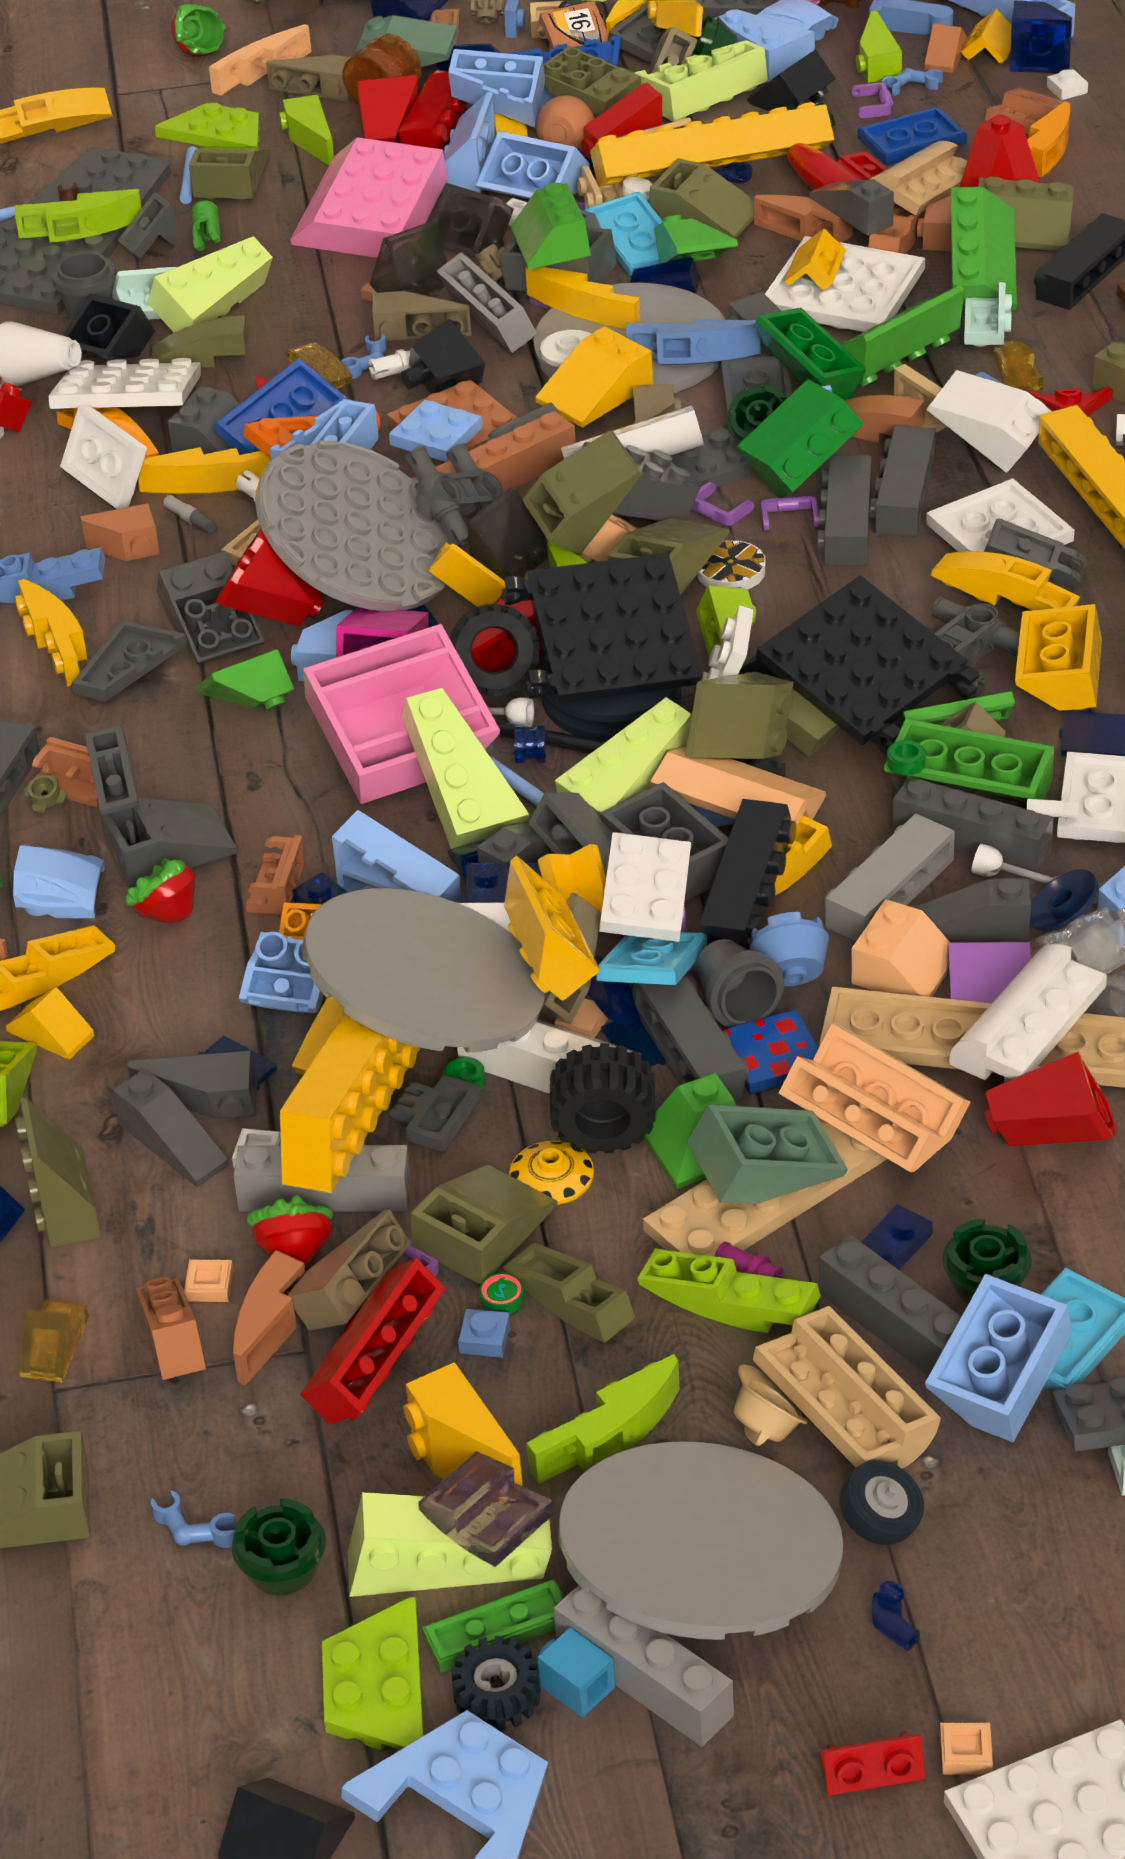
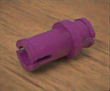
(747, 1262)

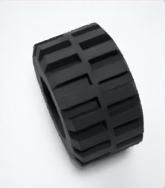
(524, 637)
(602, 1098)

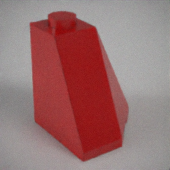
(385, 106)
(634, 112)
(1001, 152)
(268, 587)
(1051, 1106)

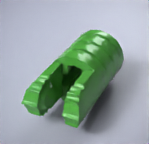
(205, 224)

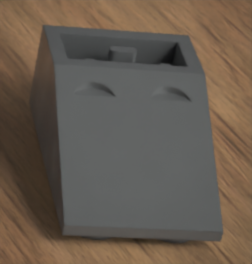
(189, 601)
(161, 830)

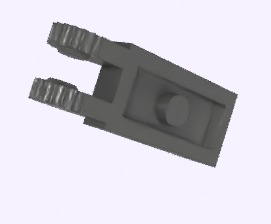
(1031, 546)

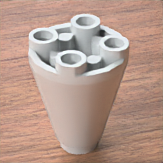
(34, 353)

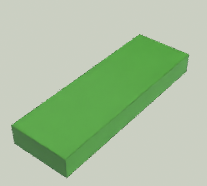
(997, 706)
(516, 1616)

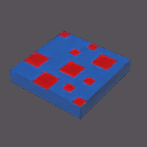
(771, 1048)

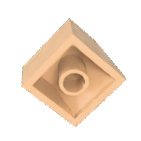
(900, 952)

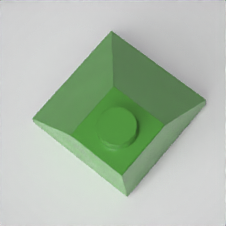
(690, 238)
(251, 682)
(677, 1121)

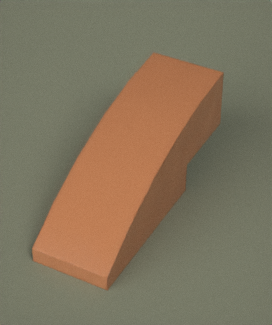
(798, 217)
(901, 235)
(883, 412)
(266, 1315)

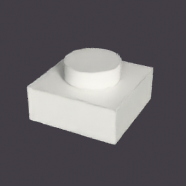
(1067, 84)

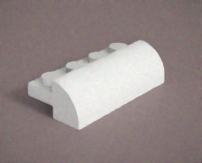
(666, 433)
(1029, 1016)

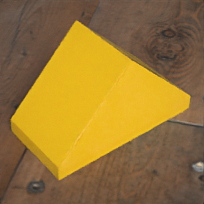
(52, 1024)

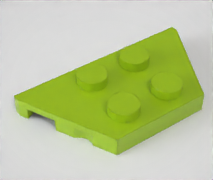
(213, 127)
(375, 1679)

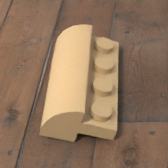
(924, 176)
(848, 1391)

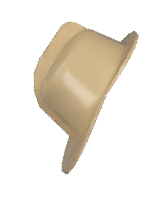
(764, 1408)

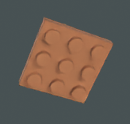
(468, 397)

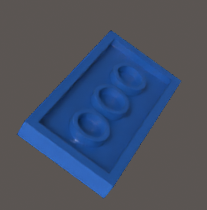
(292, 393)

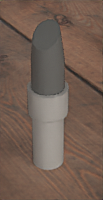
(189, 514)

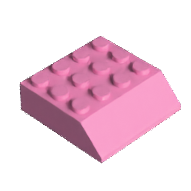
(370, 195)
(363, 701)

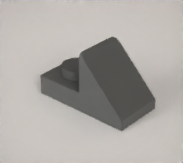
(154, 219)

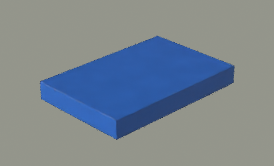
(906, 135)

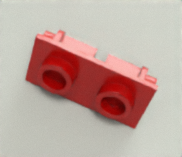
(872, 1764)

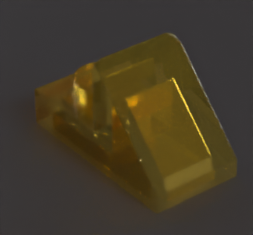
(51, 1339)

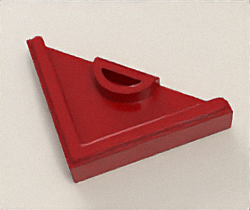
(1066, 398)

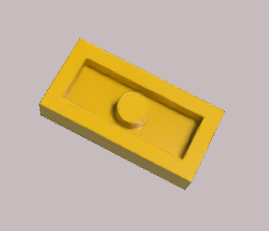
(990, 33)
(818, 259)
(466, 575)
(577, 873)

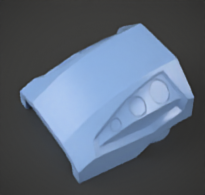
(801, 14)
(56, 882)
(280, 976)

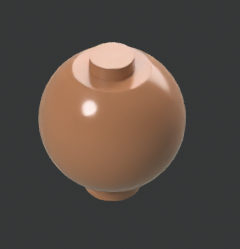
(563, 121)

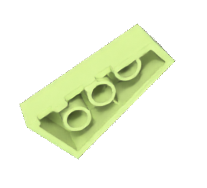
(707, 79)
(209, 284)
(629, 758)
(460, 774)
(403, 1551)

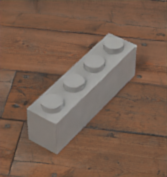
(487, 302)
(892, 872)
(375, 1181)
(652, 1667)

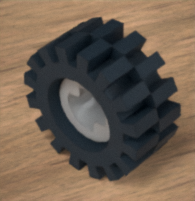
(501, 1704)

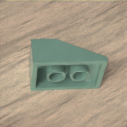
(429, 39)
(762, 1152)

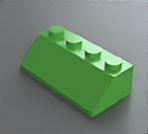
(982, 244)
(907, 334)
(981, 761)

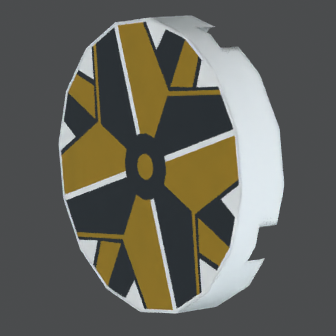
(734, 566)

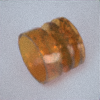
(381, 58)

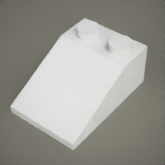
(989, 416)

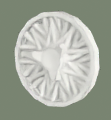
(559, 345)

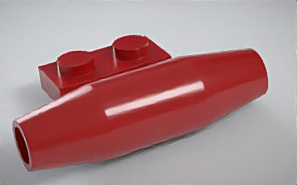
(820, 169)

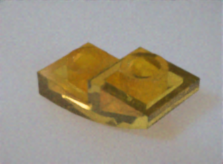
(322, 362)
(1017, 366)

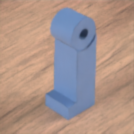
(911, 15)

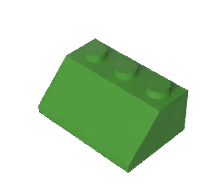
(551, 228)

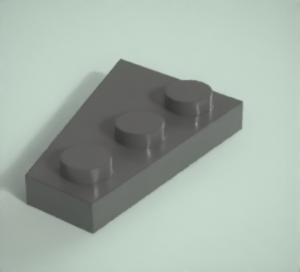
(126, 657)

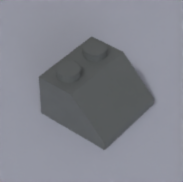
(196, 419)

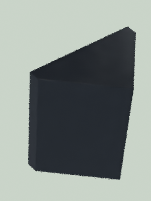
(282, 1823)

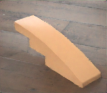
(249, 62)

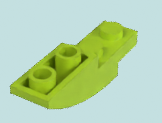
(80, 218)
(719, 1292)
(621, 1420)

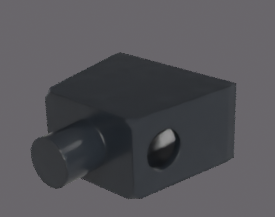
(442, 360)

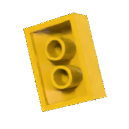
(1060, 656)
(547, 932)

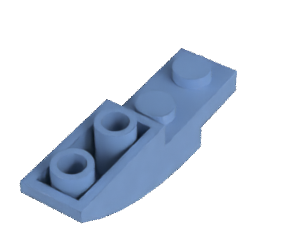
(697, 342)
(54, 574)

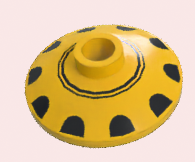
(554, 1170)

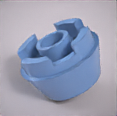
(794, 945)

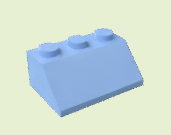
(471, 143)
(526, 164)
(1000, 1356)

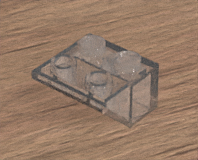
(1094, 938)

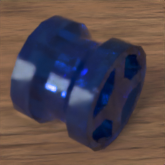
(530, 744)

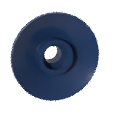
(1063, 900)

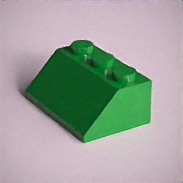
(810, 351)
(799, 437)

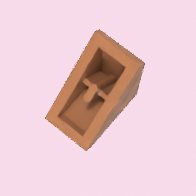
(945, 48)

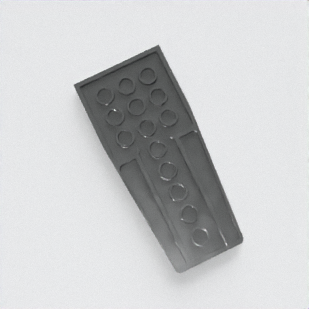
(29, 262)

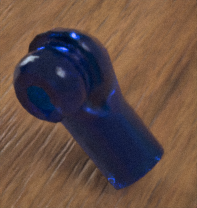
(735, 172)
(888, 1616)

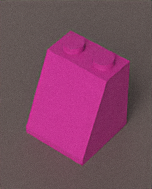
(371, 627)

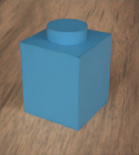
(575, 1672)

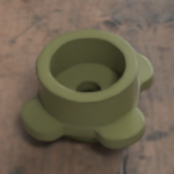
(43, 785)

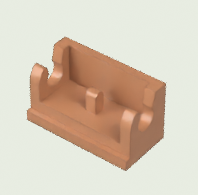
(71, 767)
(277, 876)

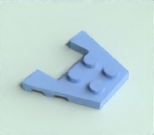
(468, 1773)

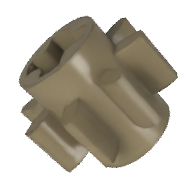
(487, 10)
(491, 263)

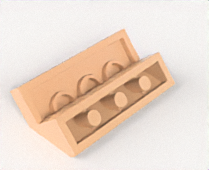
(724, 782)
(875, 1098)

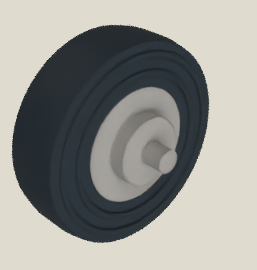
(881, 1502)

